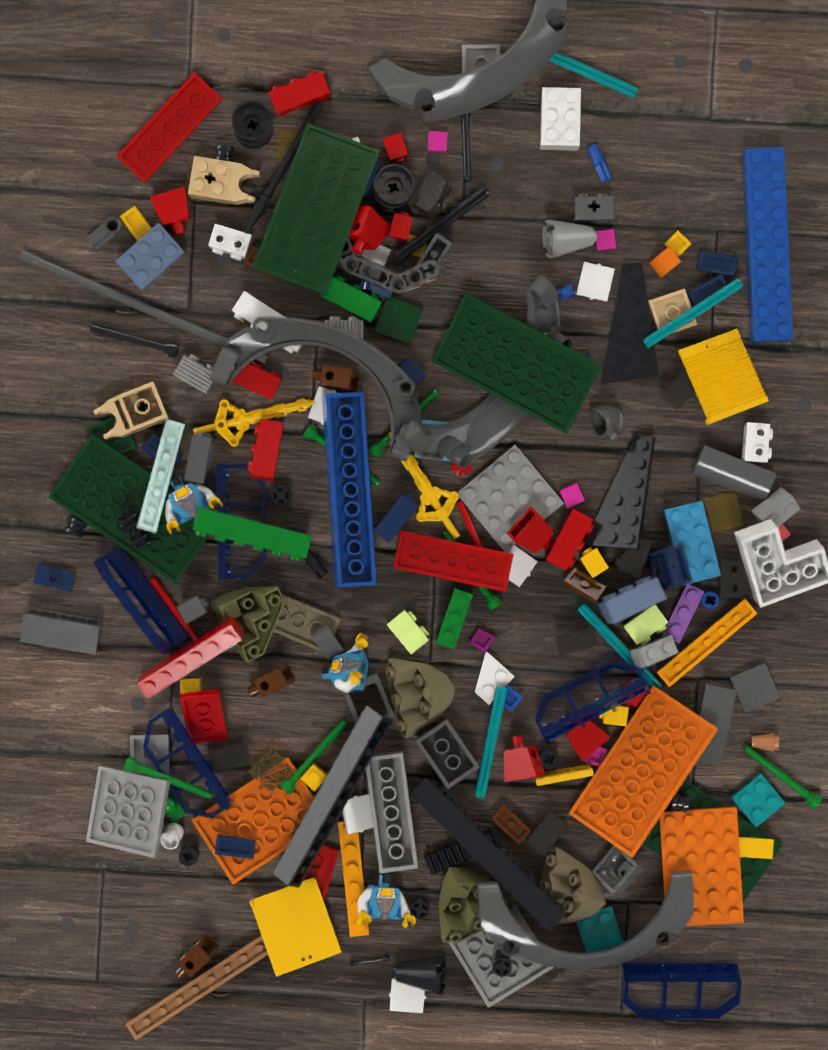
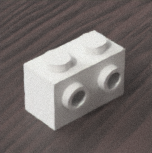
(230, 242)
(756, 442)

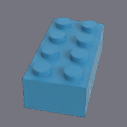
(690, 528)

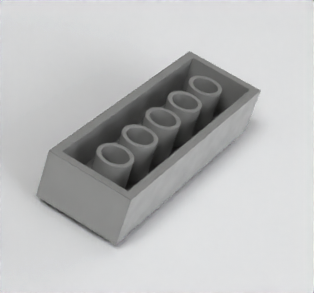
(391, 812)

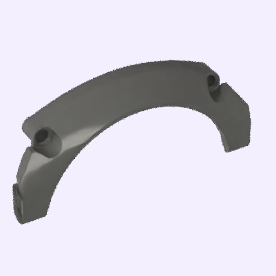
(473, 90)
(286, 332)
(494, 418)
(502, 927)

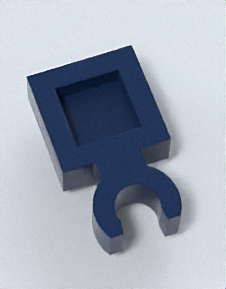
(380, 291)

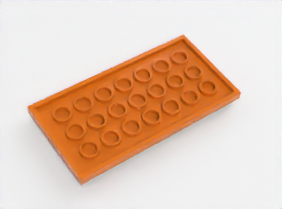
(643, 771)

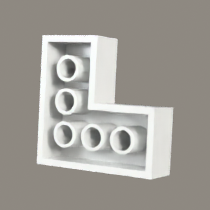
(777, 572)

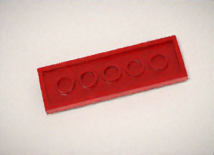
(169, 127)
(453, 561)

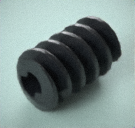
(137, 535)

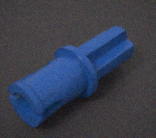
(599, 163)

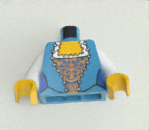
(185, 500)
(350, 668)
(383, 902)

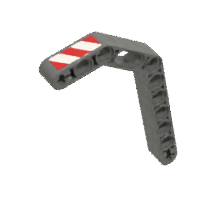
(393, 276)

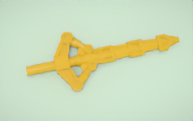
(243, 420)
(430, 496)

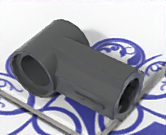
(103, 234)

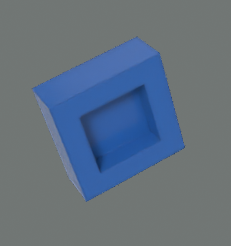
(512, 698)

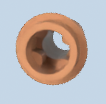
(766, 742)

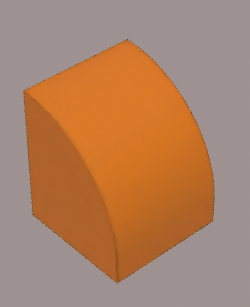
(665, 262)

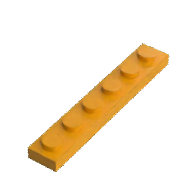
(706, 642)
(352, 878)

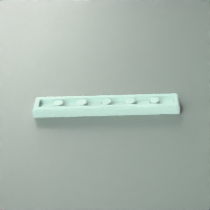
(160, 476)

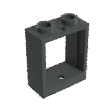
(200, 458)
(370, 680)

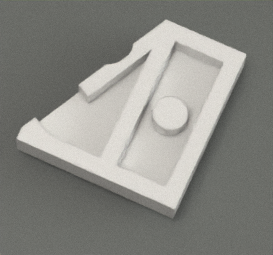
(490, 677)

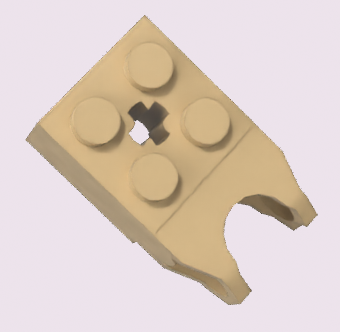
(227, 181)
(126, 410)

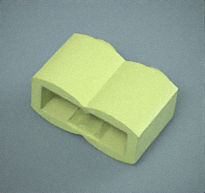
(645, 624)
(408, 631)

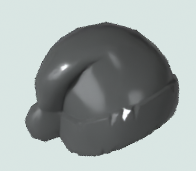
(607, 421)

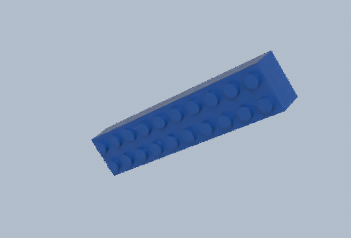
(767, 245)
(349, 489)

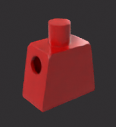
(173, 209)
(367, 230)
(532, 531)
(586, 739)
(522, 761)

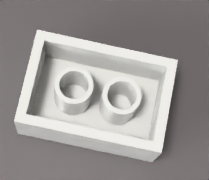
(560, 118)

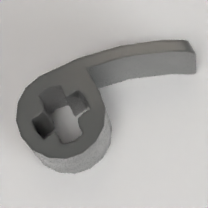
(327, 642)

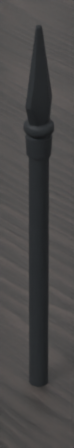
(261, 206)

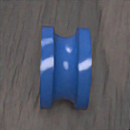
(566, 292)
(709, 606)

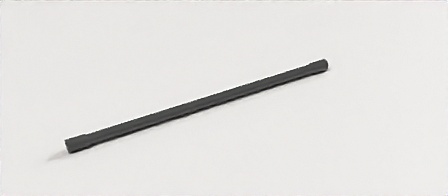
(35, 260)

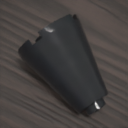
(423, 973)

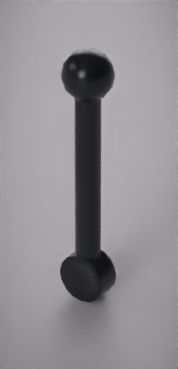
(385, 958)

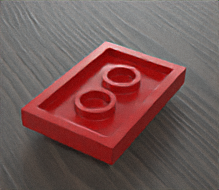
(204, 716)

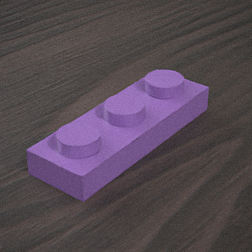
(683, 612)

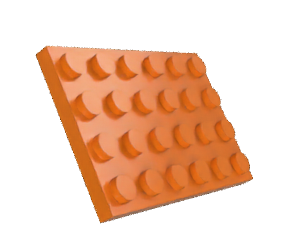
(256, 816)
(709, 848)

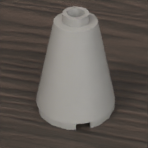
(566, 237)

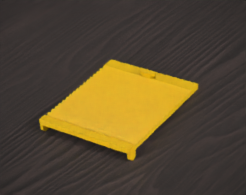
(723, 376)
(295, 926)

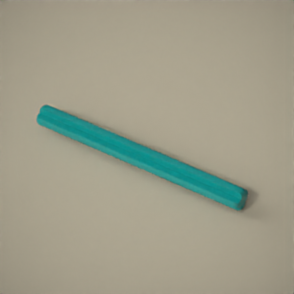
(594, 74)
(693, 313)
(615, 642)
(490, 742)

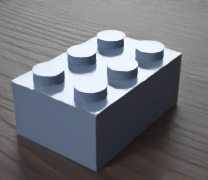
(150, 257)
(631, 599)

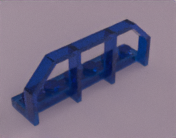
(223, 494)
(146, 596)
(588, 712)
(191, 751)
(681, 973)

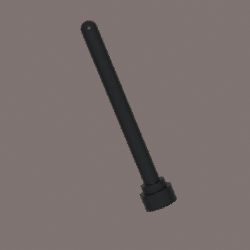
(466, 147)
(170, 349)

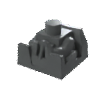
(617, 871)

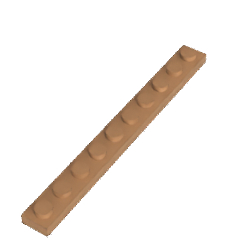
(197, 988)

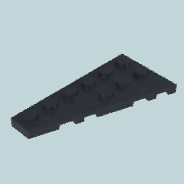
(626, 352)
(623, 510)

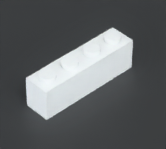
(250, 308)

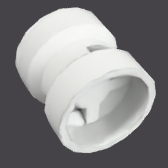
(171, 836)

